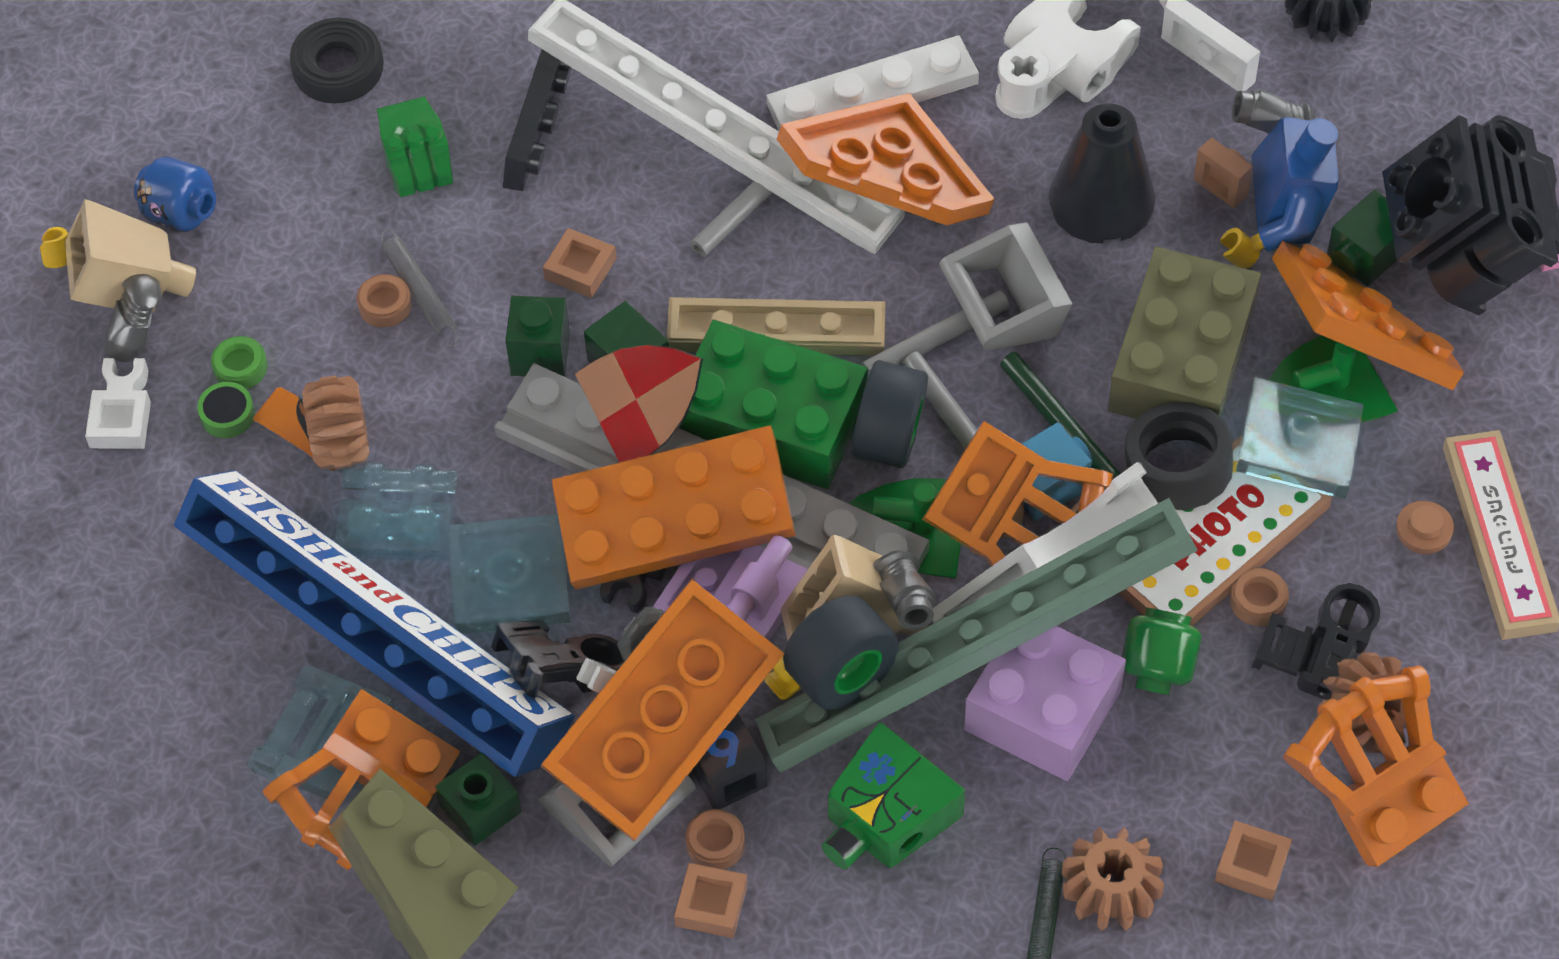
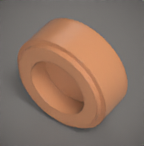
(384, 300)
(1258, 596)
(715, 839)

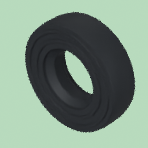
(343, 85)

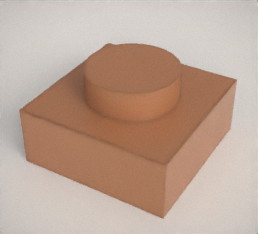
(1223, 172)
(579, 263)
(1253, 860)
(711, 900)

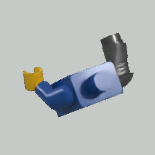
(1291, 174)

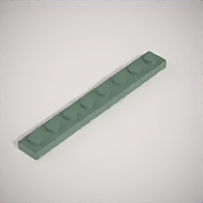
(986, 630)

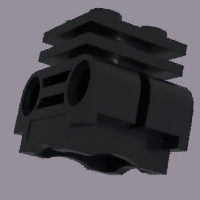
(1474, 209)

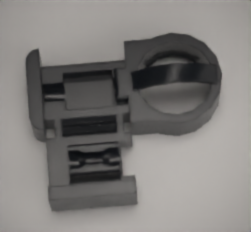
(1319, 652)
(541, 661)

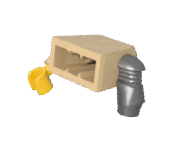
(117, 266)
(847, 569)

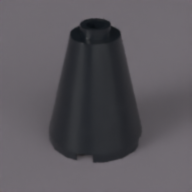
(1103, 179)

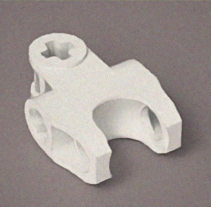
(1056, 55)

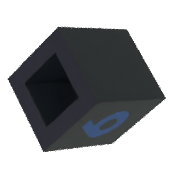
(731, 766)

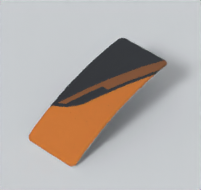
(286, 417)

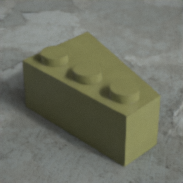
(419, 871)

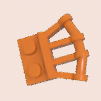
(991, 484)
(362, 743)
(1404, 794)

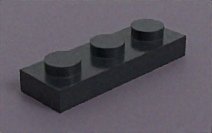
(537, 116)

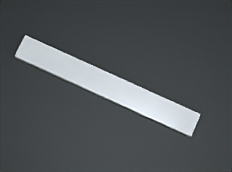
(705, 120)

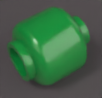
(1161, 650)

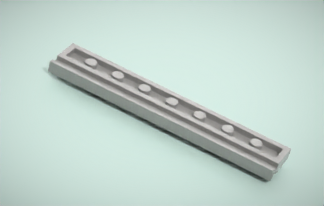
(557, 423)

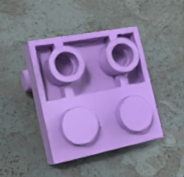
(747, 581)

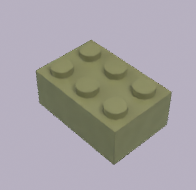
(1184, 334)

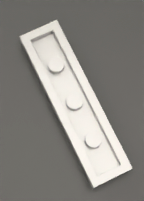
(920, 71)

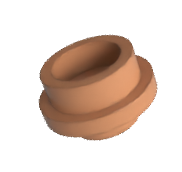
(1424, 527)

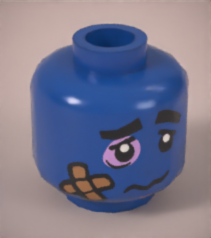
(174, 192)

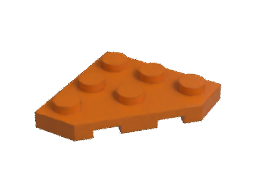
(890, 156)
(1362, 316)

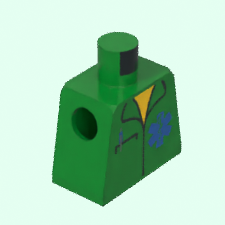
(889, 802)

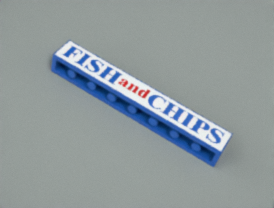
(372, 621)

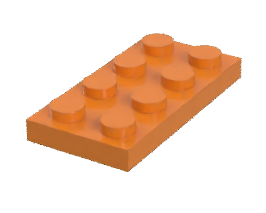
(672, 507)
(662, 710)

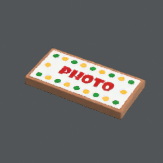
(1231, 536)

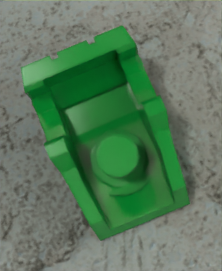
(414, 146)

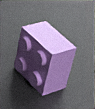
(1046, 699)

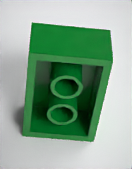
(765, 382)

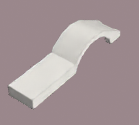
(1210, 44)
(1119, 502)

